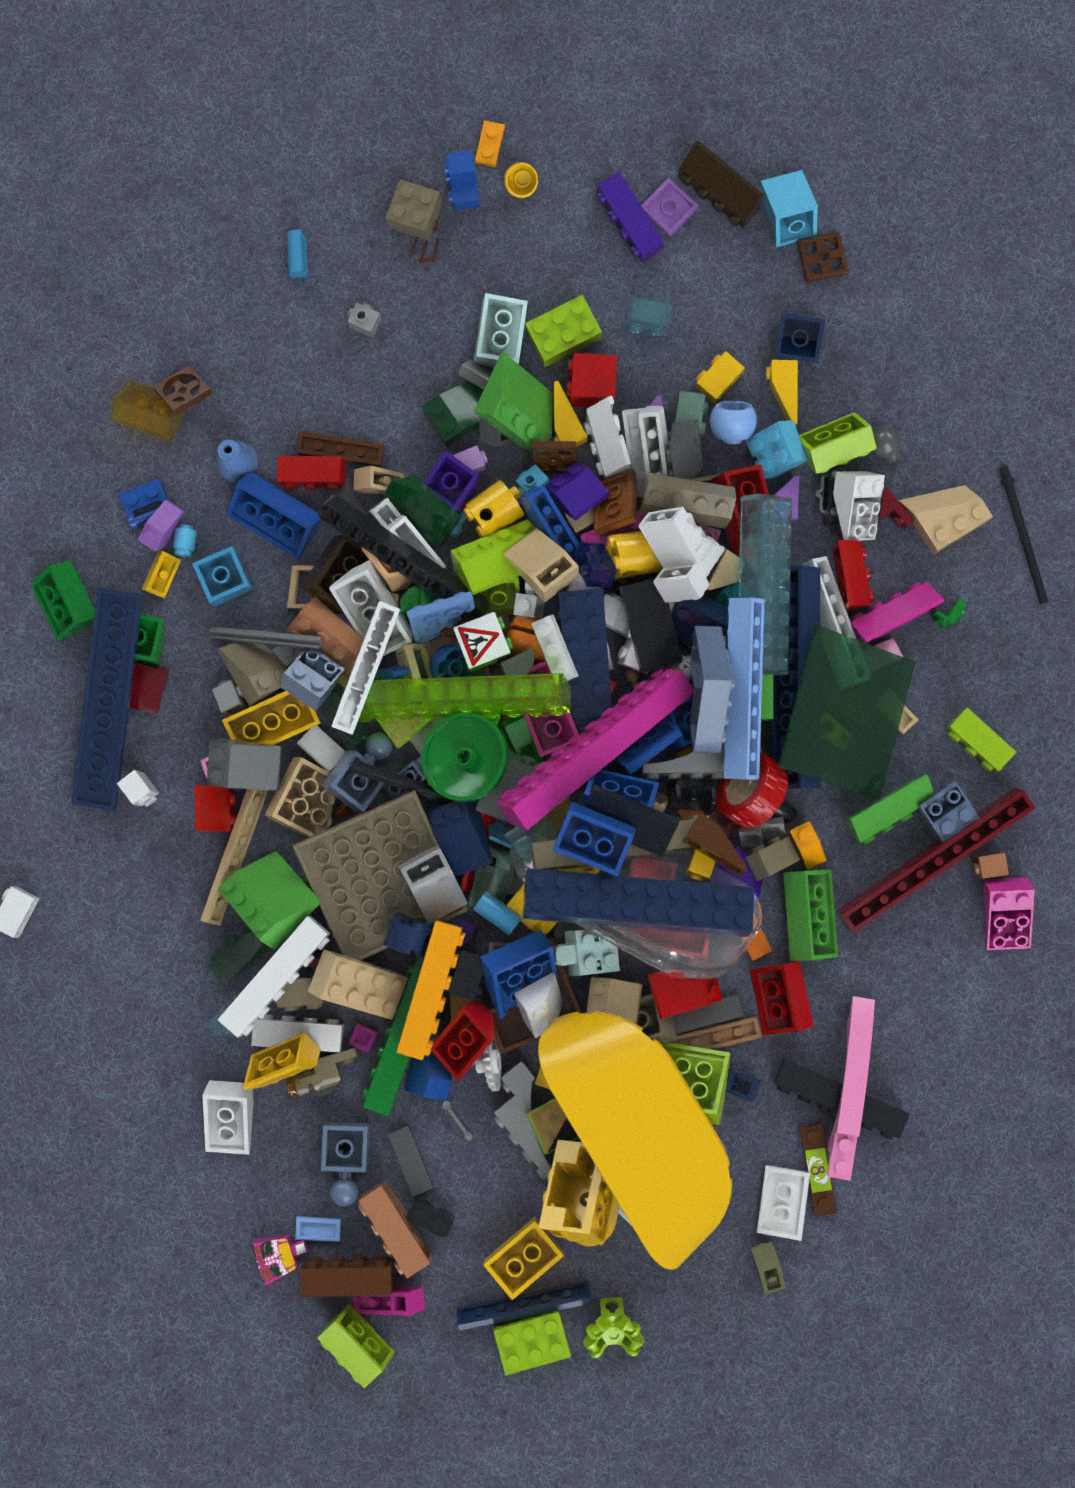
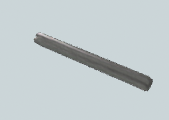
(266, 637)

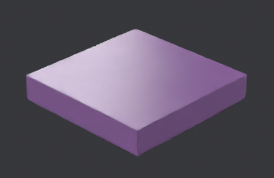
(669, 207)

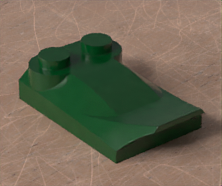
(423, 509)

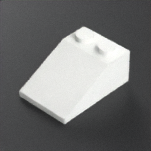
(227, 1117)

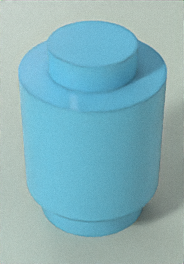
(184, 540)

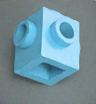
(531, 478)

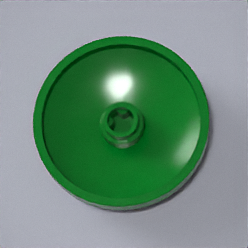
(465, 757)

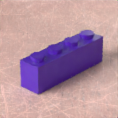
(630, 217)

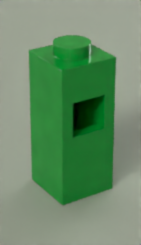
(520, 738)

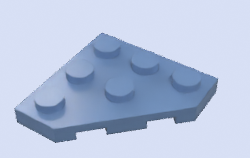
(430, 619)

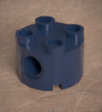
(408, 936)

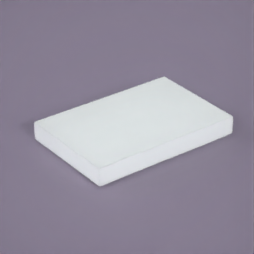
(783, 1202)

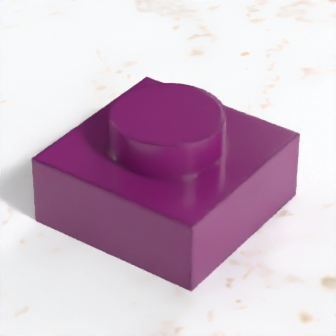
(363, 1037)

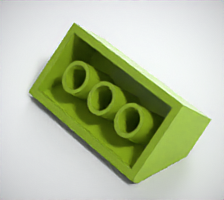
(482, 561)

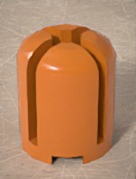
(524, 637)

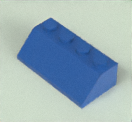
(273, 514)

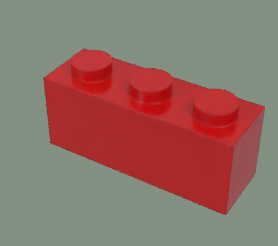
(311, 472)

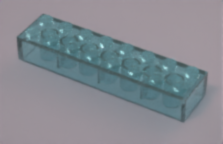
(766, 571)

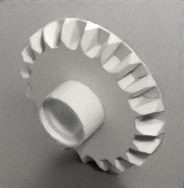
(491, 1065)

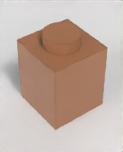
(990, 866)

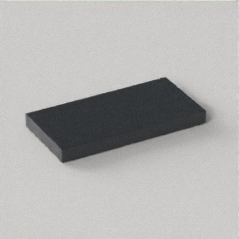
(650, 626)
(653, 827)

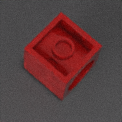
(592, 379)

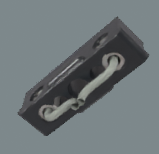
(829, 511)

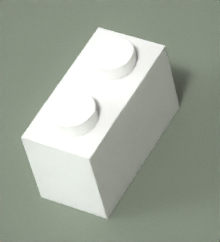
(138, 788)
(16, 910)

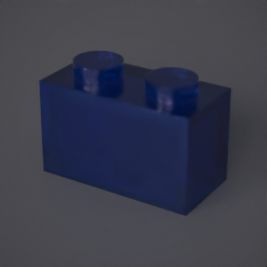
(595, 565)

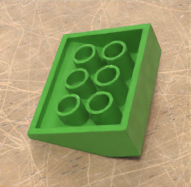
(517, 404)
(270, 898)

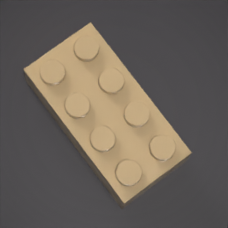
(357, 984)

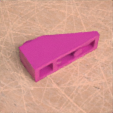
(402, 1301)

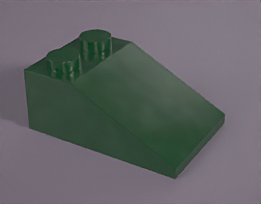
(453, 412)

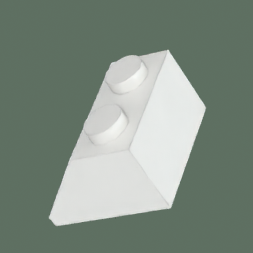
(540, 1003)

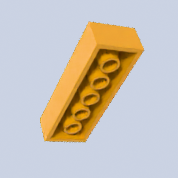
(429, 990)

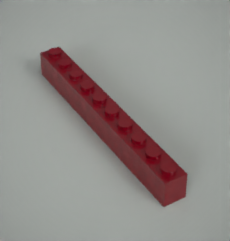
(934, 860)

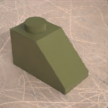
(768, 1267)

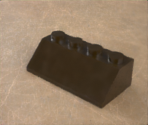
(720, 185)

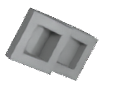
(768, 830)

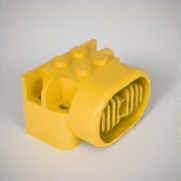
(578, 1198)

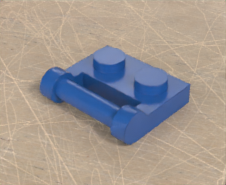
(140, 498)

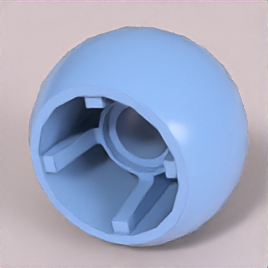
(733, 421)

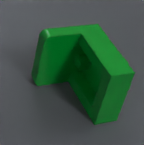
(955, 613)

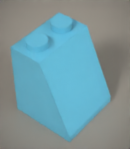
(790, 208)

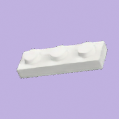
(554, 647)

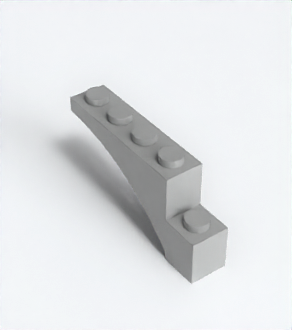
(693, 765)
(513, 1115)

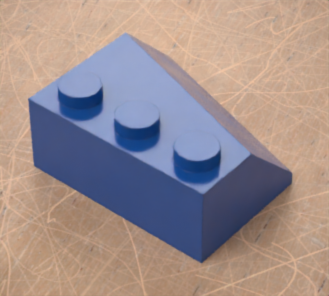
(515, 968)

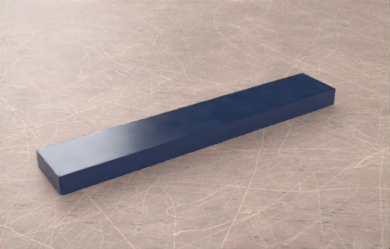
(523, 1305)

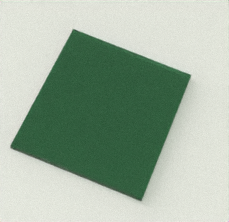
(846, 713)

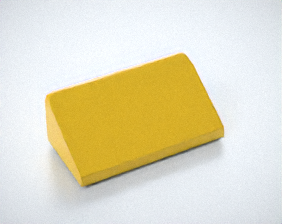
(161, 574)

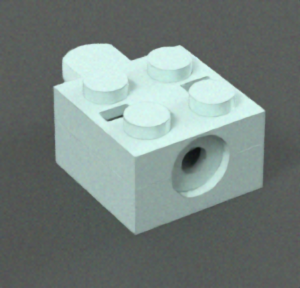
(585, 953)

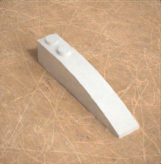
(365, 667)

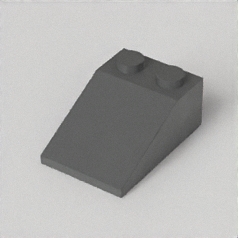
(243, 764)

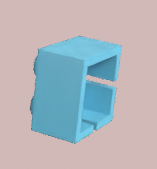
(777, 448)

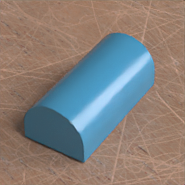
(297, 254)
(497, 913)

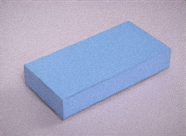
(318, 1229)

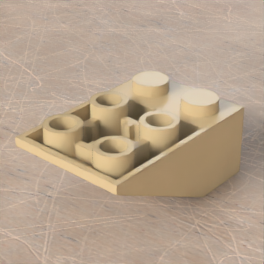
(542, 564)

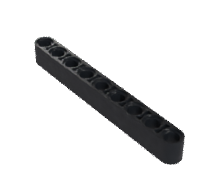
(397, 554)

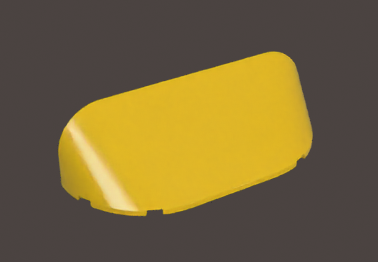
(639, 1129)

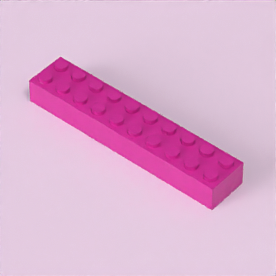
(594, 747)

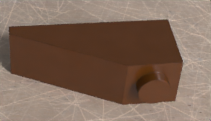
(711, 841)

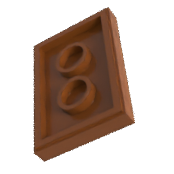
(620, 506)

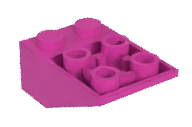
(1008, 913)

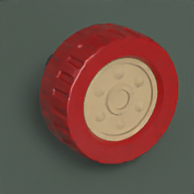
(757, 800)

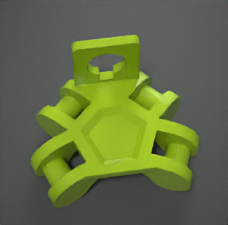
(613, 1329)

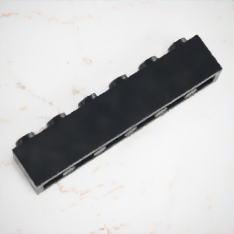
(827, 1092)

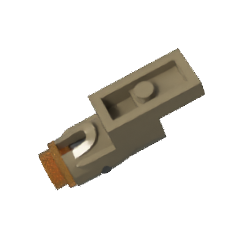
(322, 1077)

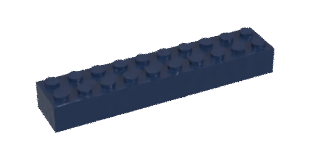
(803, 617)
(638, 902)

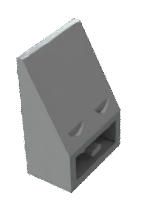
(432, 884)

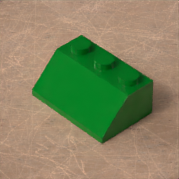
(63, 600)
(150, 640)

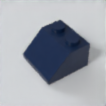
(800, 338)

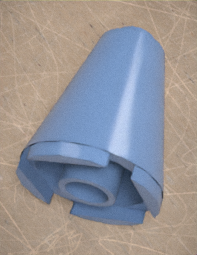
(235, 460)

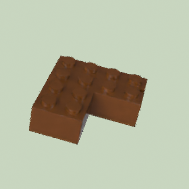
(511, 1029)

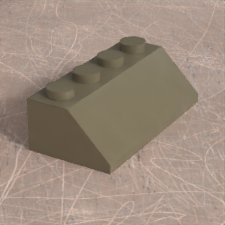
(707, 502)

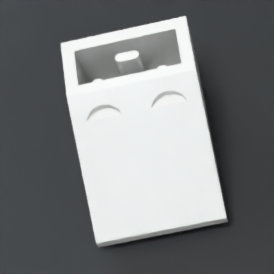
(858, 503)

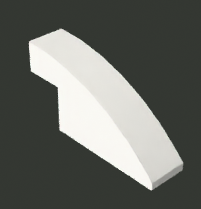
(398, 524)

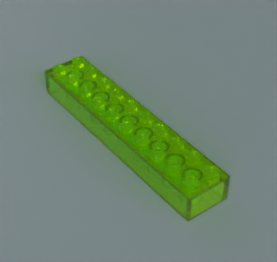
(479, 695)

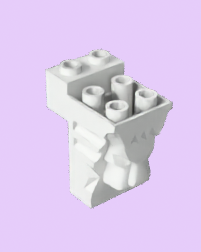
(682, 551)

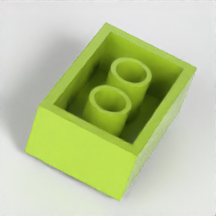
(563, 331)
(837, 442)
(531, 1341)
(356, 1345)

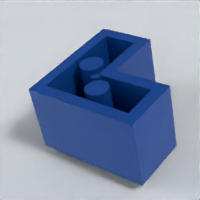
(462, 177)

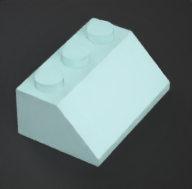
(500, 329)

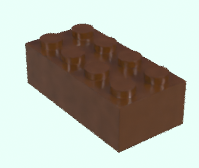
(347, 1277)

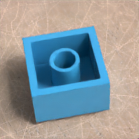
(222, 576)

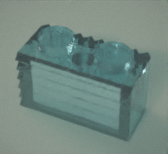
(648, 316)

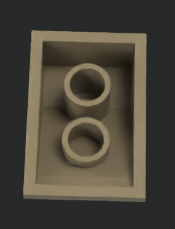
(254, 669)
(655, 1028)

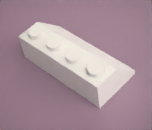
(358, 596)

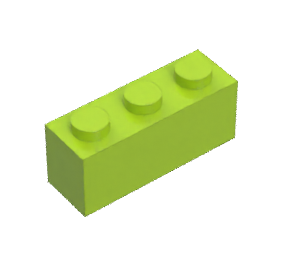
(980, 741)

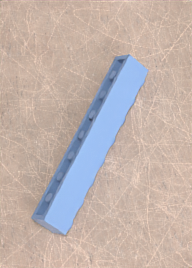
(746, 656)

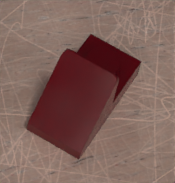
(890, 504)

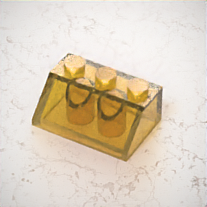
(143, 410)

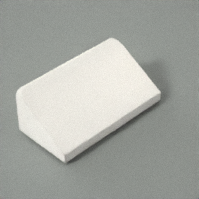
(321, 748)

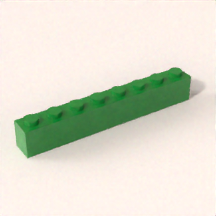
(392, 1065)

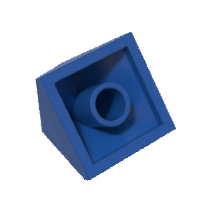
(428, 1078)

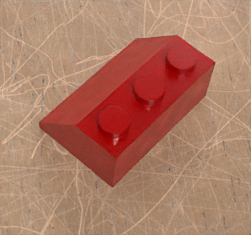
(852, 574)
(781, 998)
(465, 1039)

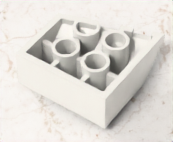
(606, 439)

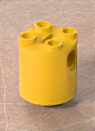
(499, 503)
(632, 555)

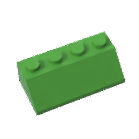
(889, 809)
(810, 915)

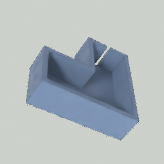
(712, 689)

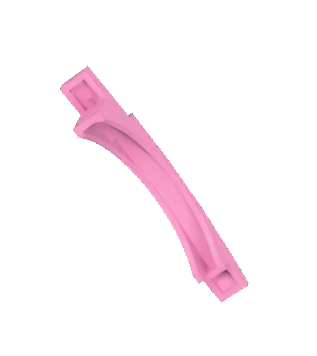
(849, 1116)

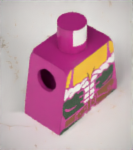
(277, 1256)

